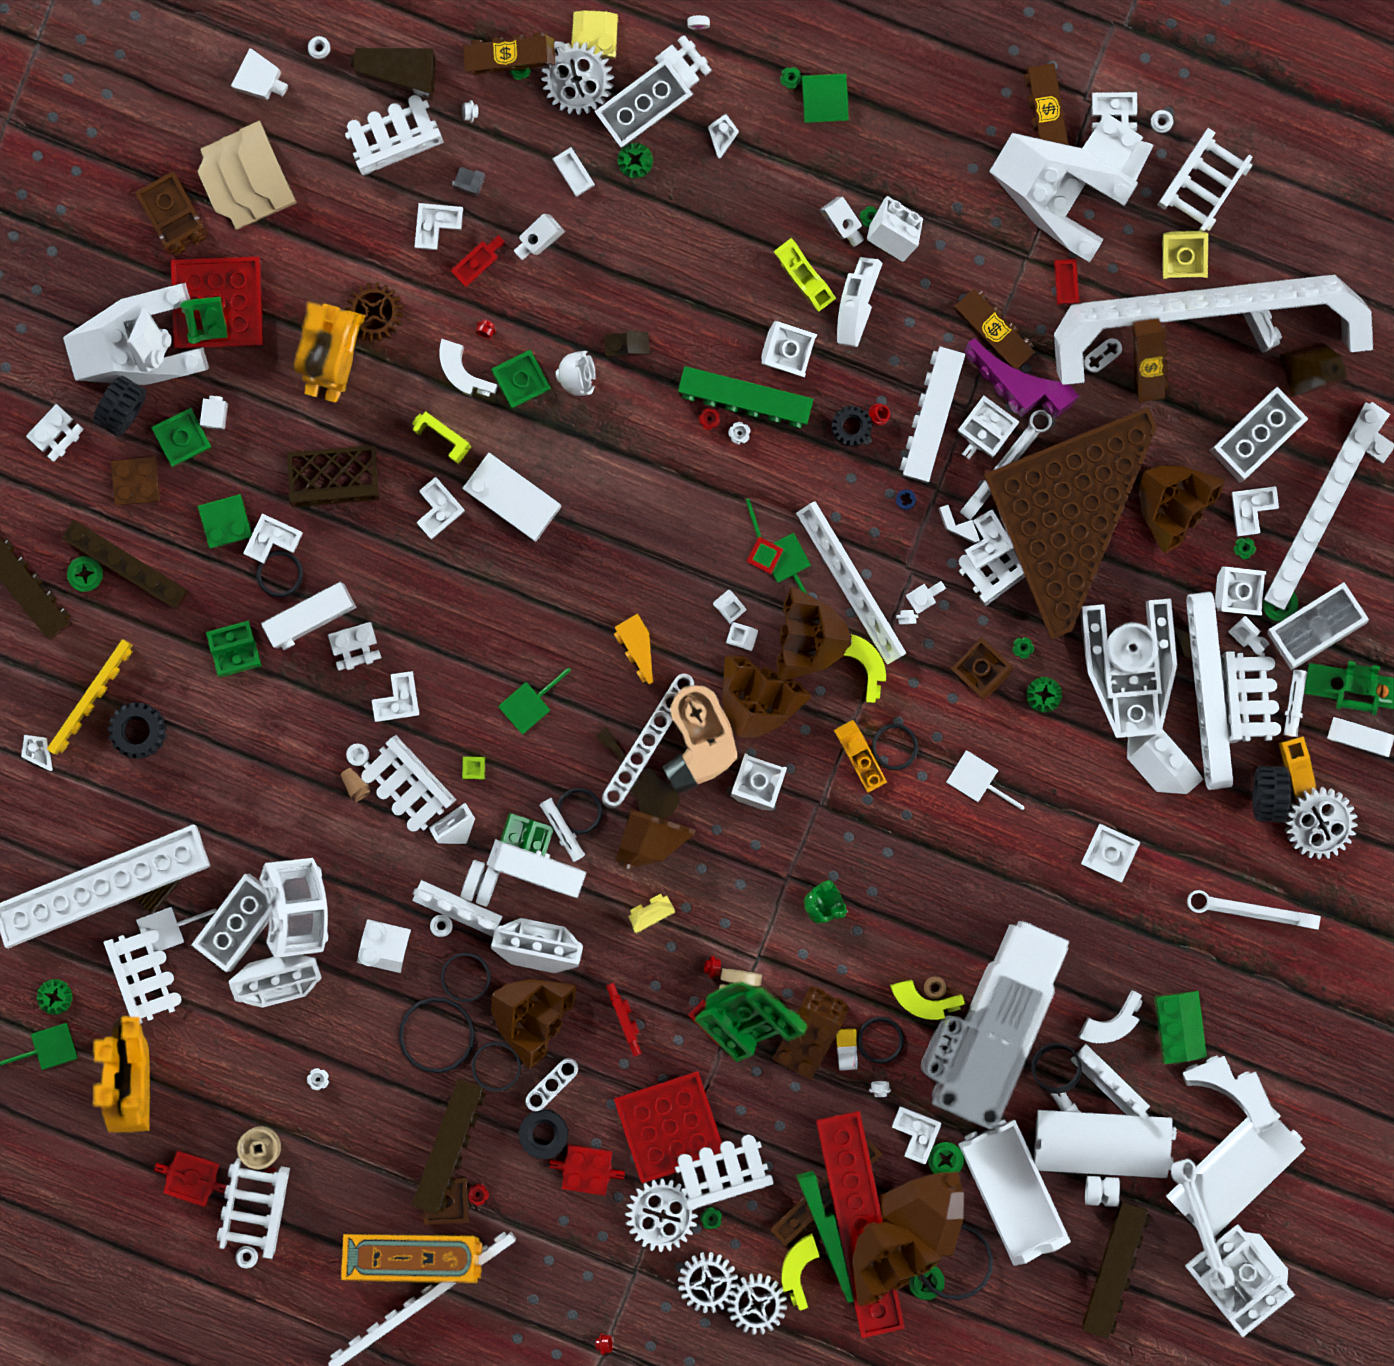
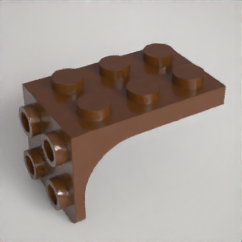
(172, 214)
(823, 1019)

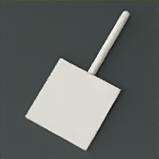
(973, 778)
(167, 927)

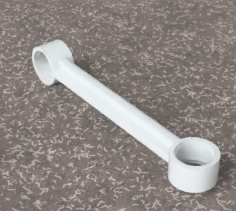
(1012, 455)
(1256, 911)
(1202, 1224)

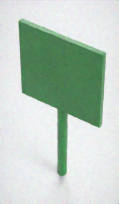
(791, 560)
(526, 707)
(52, 1047)

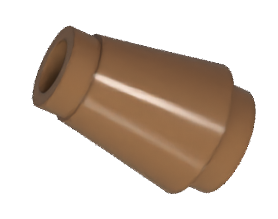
(355, 785)

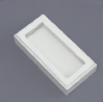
(573, 172)

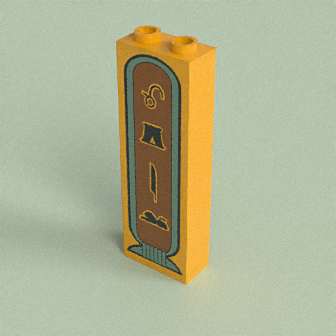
(411, 1258)

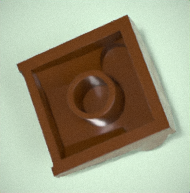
(982, 669)

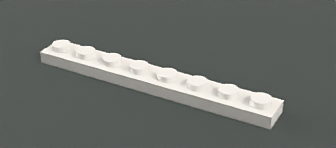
(851, 582)

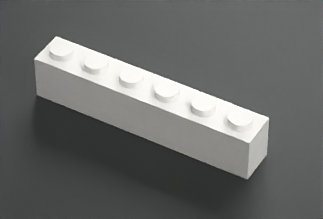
(933, 414)

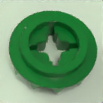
(635, 170)
(76, 567)
(1279, 614)
(1036, 701)
(64, 993)
(945, 1148)
(936, 1278)

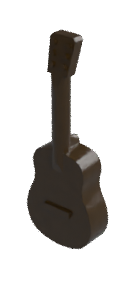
(652, 794)

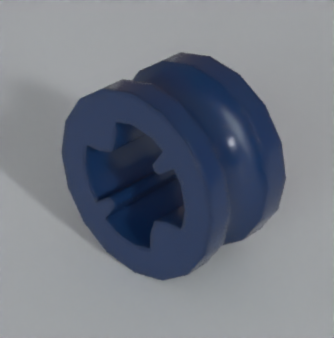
(899, 502)

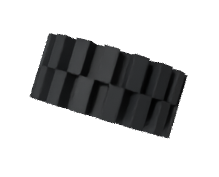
(851, 412)

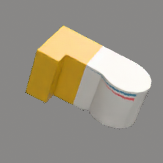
(846, 1048)

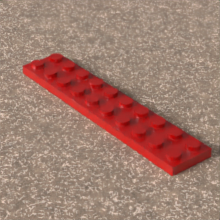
(855, 1207)

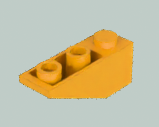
(637, 640)
(860, 756)
(1298, 763)

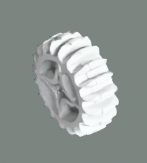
(712, 1301)
(766, 1321)

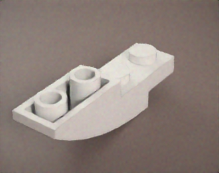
(854, 302)

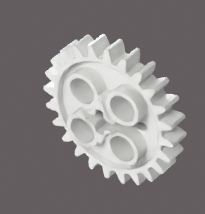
(597, 73)
(1303, 832)
(655, 1234)

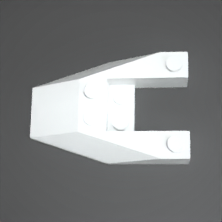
(1047, 181)
(100, 346)
(1136, 700)

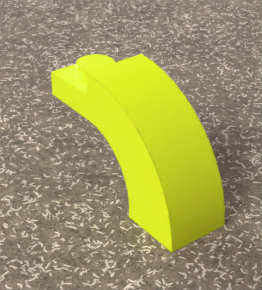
(803, 275)
(873, 664)
(921, 1007)
(795, 1260)

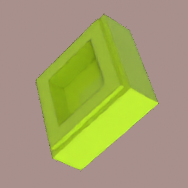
(473, 768)

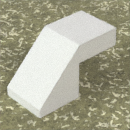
(965, 530)

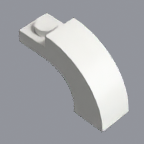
(452, 366)
(1115, 1028)

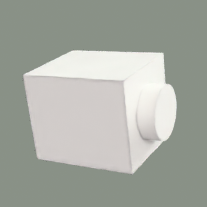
(214, 413)

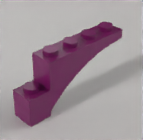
(1018, 388)

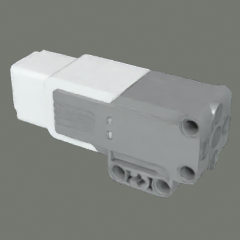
(992, 1042)

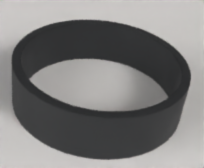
(444, 985)
(1043, 1050)
(485, 1086)

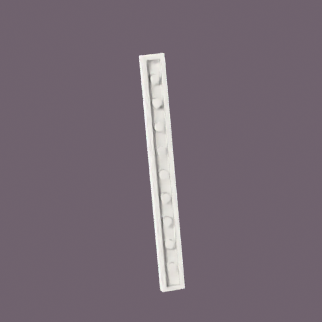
(1324, 506)
(413, 1305)

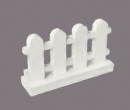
(388, 153)
(1000, 570)
(1241, 686)
(426, 781)
(456, 908)
(134, 966)
(1110, 1083)
(734, 1173)

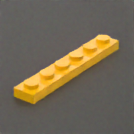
(95, 690)

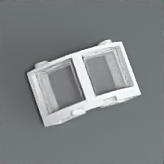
(297, 907)

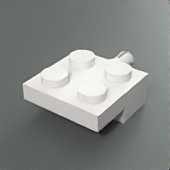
(986, 428)

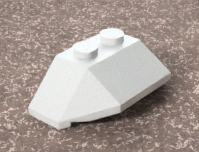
(1162, 763)
(537, 945)
(275, 980)

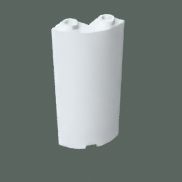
(1103, 1144)
(1239, 1171)
(1014, 1192)

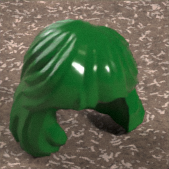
(824, 903)

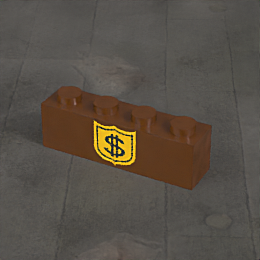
(509, 54)
(1046, 103)
(993, 329)
(1149, 359)

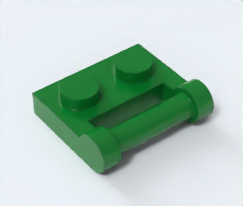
(212, 319)

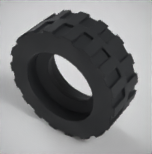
(551, 1149)

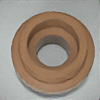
(942, 987)

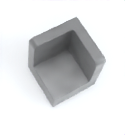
(469, 181)

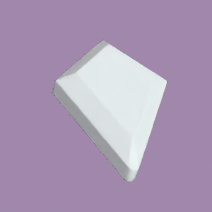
(722, 134)
(36, 751)

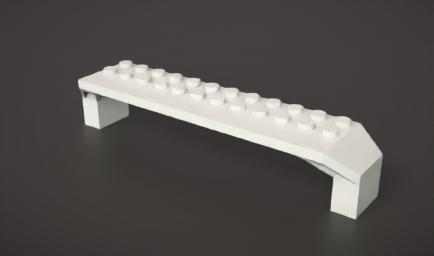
(1087, 319)

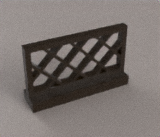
(337, 494)

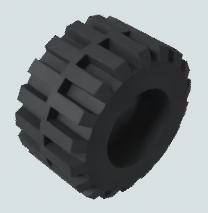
(119, 406)
(118, 730)
(1271, 794)

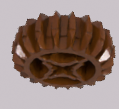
(388, 325)

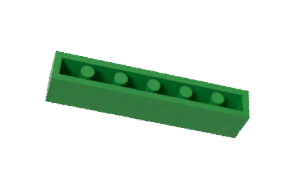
(745, 396)

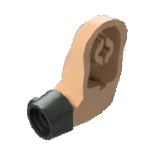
(706, 735)

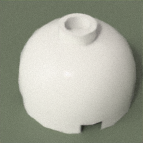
(576, 373)

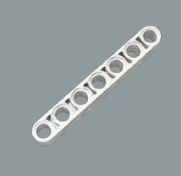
(642, 750)

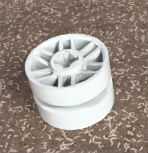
(480, 883)

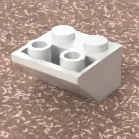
(895, 229)

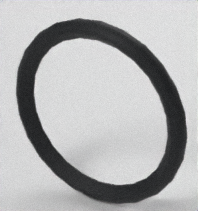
(289, 592)
(915, 749)
(599, 805)
(859, 1040)

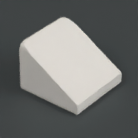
(729, 606)
(742, 636)

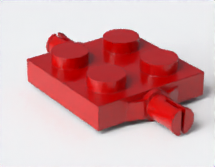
(629, 1027)
(587, 1169)
(191, 1178)

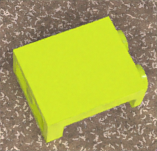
(461, 446)

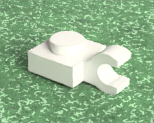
(923, 598)
(1247, 633)

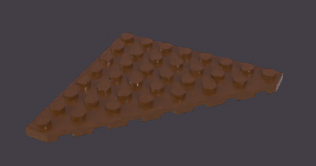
(1065, 509)

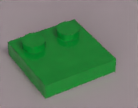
(520, 379)
(181, 437)
(225, 521)

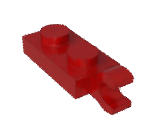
(477, 261)

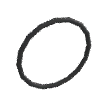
(435, 1070)
(977, 1289)

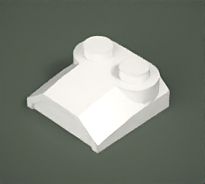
(1263, 330)
(148, 342)
(788, 348)
(1240, 591)
(758, 783)
(383, 946)

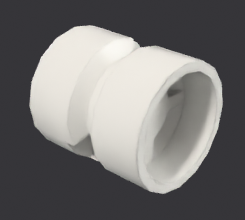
(1102, 1191)

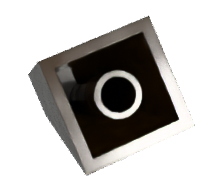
(400, 68)
(1312, 369)

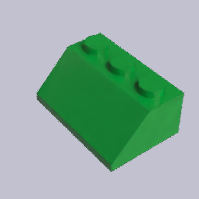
(1180, 1027)

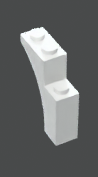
(1244, 1091)

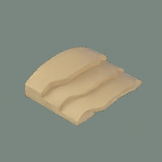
(244, 177)

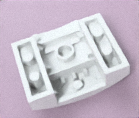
(1258, 1279)

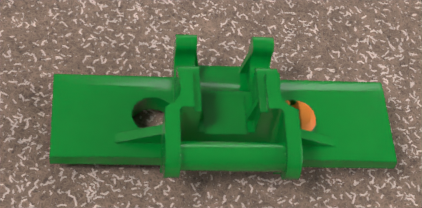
(1356, 680)

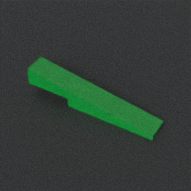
(827, 1229)

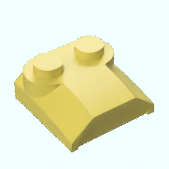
(597, 30)
(1185, 254)
(654, 912)

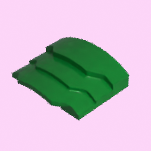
(745, 1015)

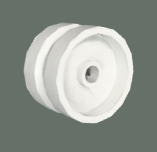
(1118, 648)

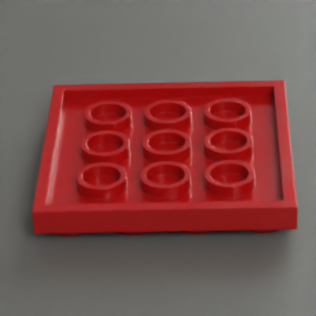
(238, 285)
(666, 1123)

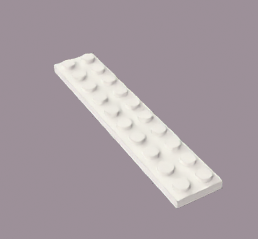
(102, 886)

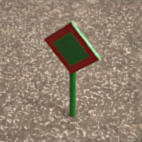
(764, 553)

